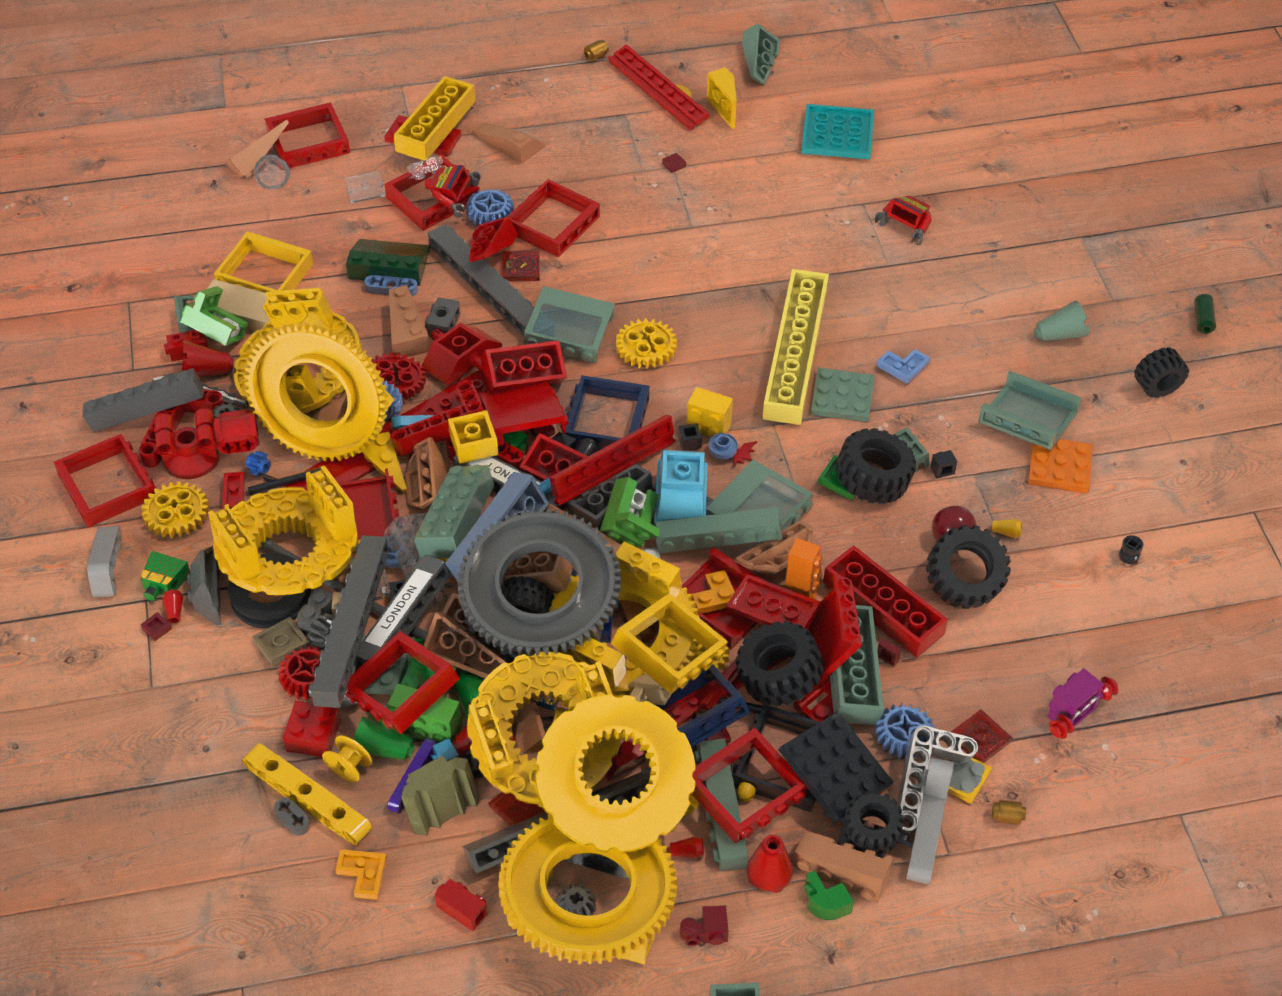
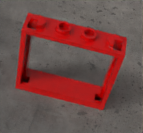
(305, 118)
(589, 208)
(433, 214)
(93, 455)
(419, 701)
(762, 817)

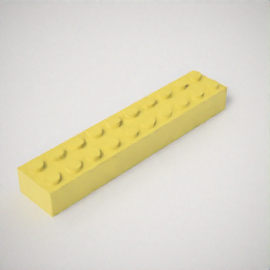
(795, 347)

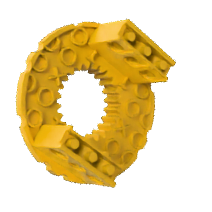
(288, 308)
(320, 512)
(501, 697)
(599, 823)

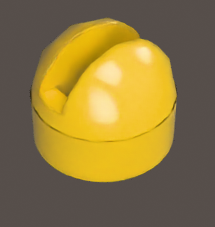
(746, 791)

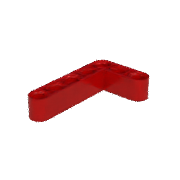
(437, 425)
(147, 448)

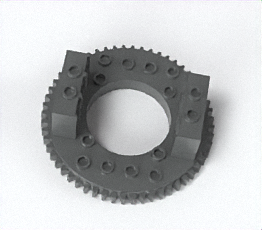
(555, 631)

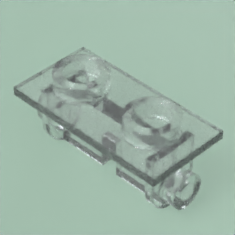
(419, 170)

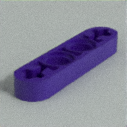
(421, 758)

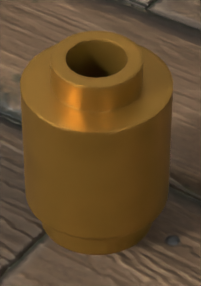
(596, 50)
(1008, 812)

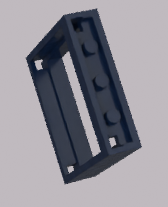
(607, 388)
(715, 718)

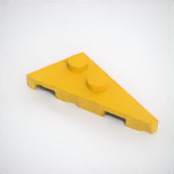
(383, 456)

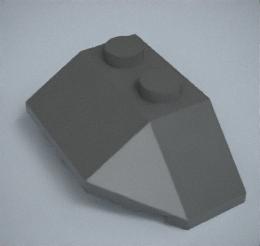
(205, 585)

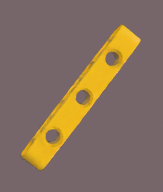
(318, 803)

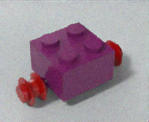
(1077, 700)

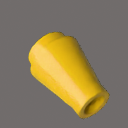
(1010, 527)

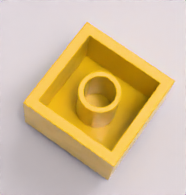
(710, 411)
(473, 437)

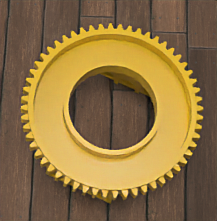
(315, 344)
(643, 581)
(617, 933)

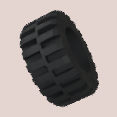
(868, 481)
(986, 548)
(789, 681)

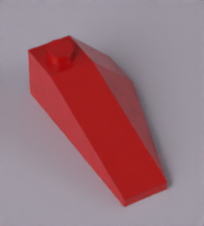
(491, 238)

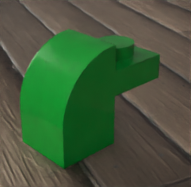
(827, 903)

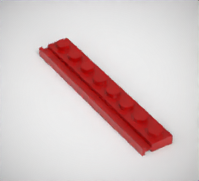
(658, 87)
(612, 459)

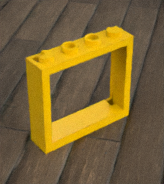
(268, 247)
(651, 663)

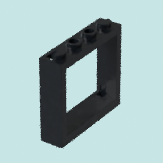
(784, 720)

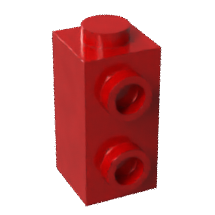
(176, 342)
(461, 904)

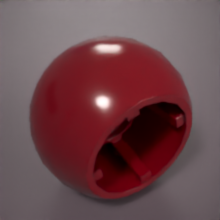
(949, 518)

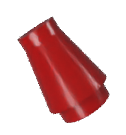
(173, 605)
(689, 848)

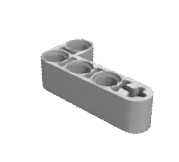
(103, 561)

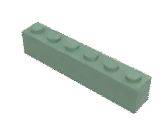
(719, 530)
(721, 785)

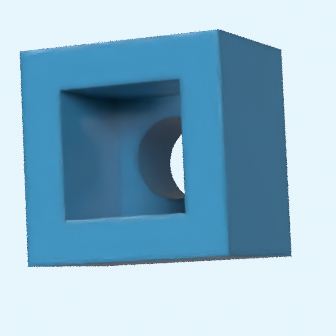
(446, 749)

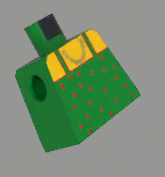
(163, 574)

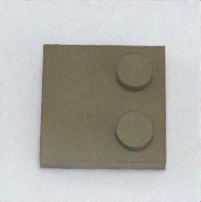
(280, 640)

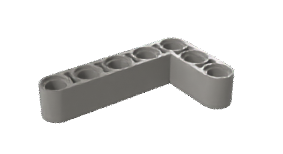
(920, 770)
(930, 820)

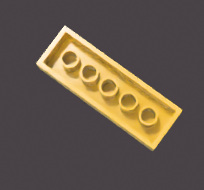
(434, 118)

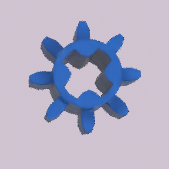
(258, 463)

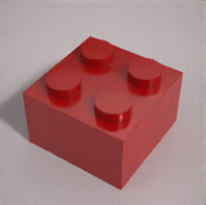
(311, 729)

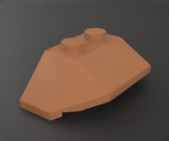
(424, 474)
(772, 555)

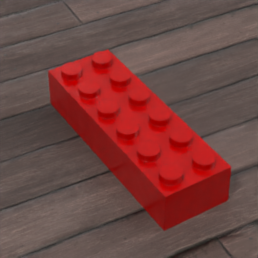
(894, 606)

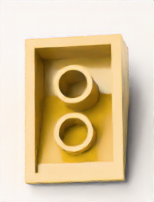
(722, 94)

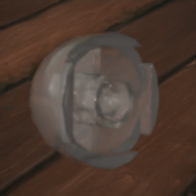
(271, 172)

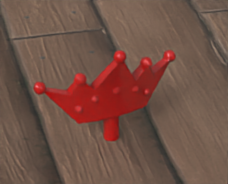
(743, 453)

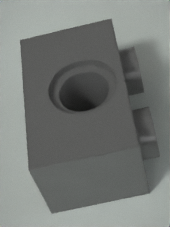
(443, 315)

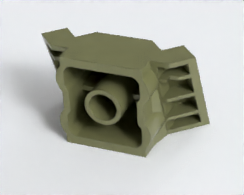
(439, 793)

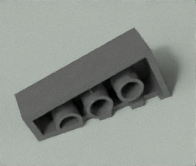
(594, 504)

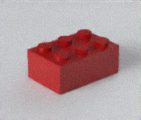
(548, 458)

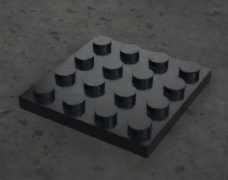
(834, 765)

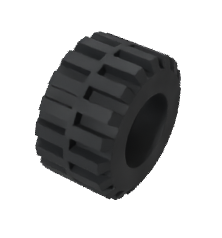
(1161, 372)
(528, 594)
(875, 806)

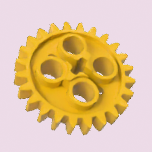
(646, 343)
(175, 509)

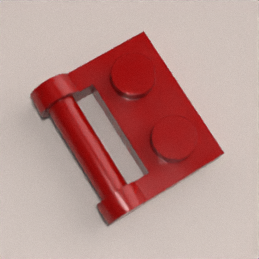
(823, 709)

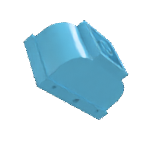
(680, 485)

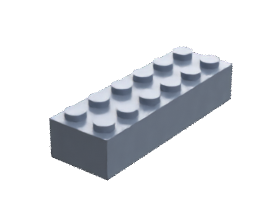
(517, 494)

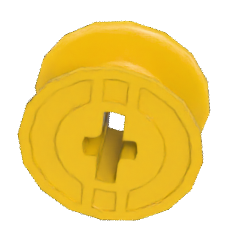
(344, 762)

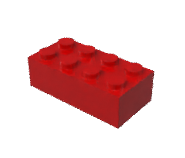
(523, 365)

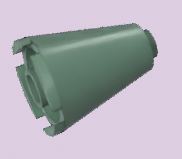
(1063, 324)

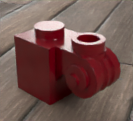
(711, 930)

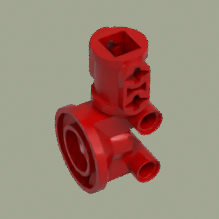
(195, 452)

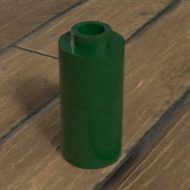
(1205, 313)

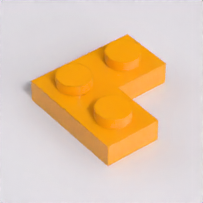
(717, 596)
(368, 868)

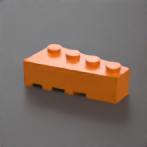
(804, 568)

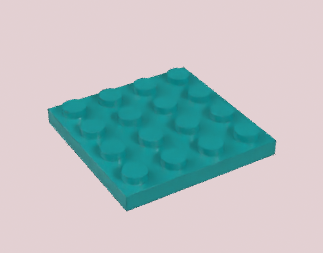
(838, 131)

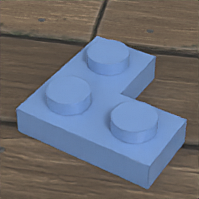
(906, 368)

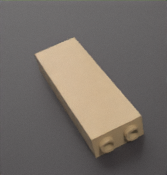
(243, 303)

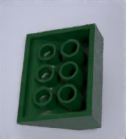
(387, 259)

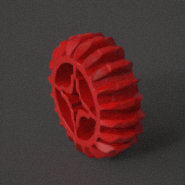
(303, 664)

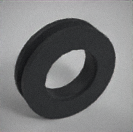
(266, 614)

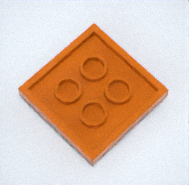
(1062, 467)

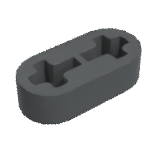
(295, 813)

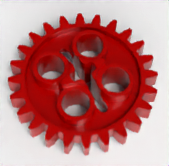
(408, 374)

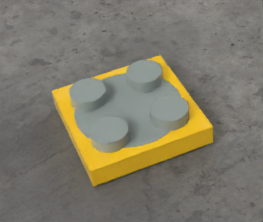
(968, 779)

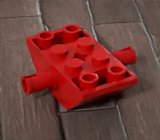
(457, 352)

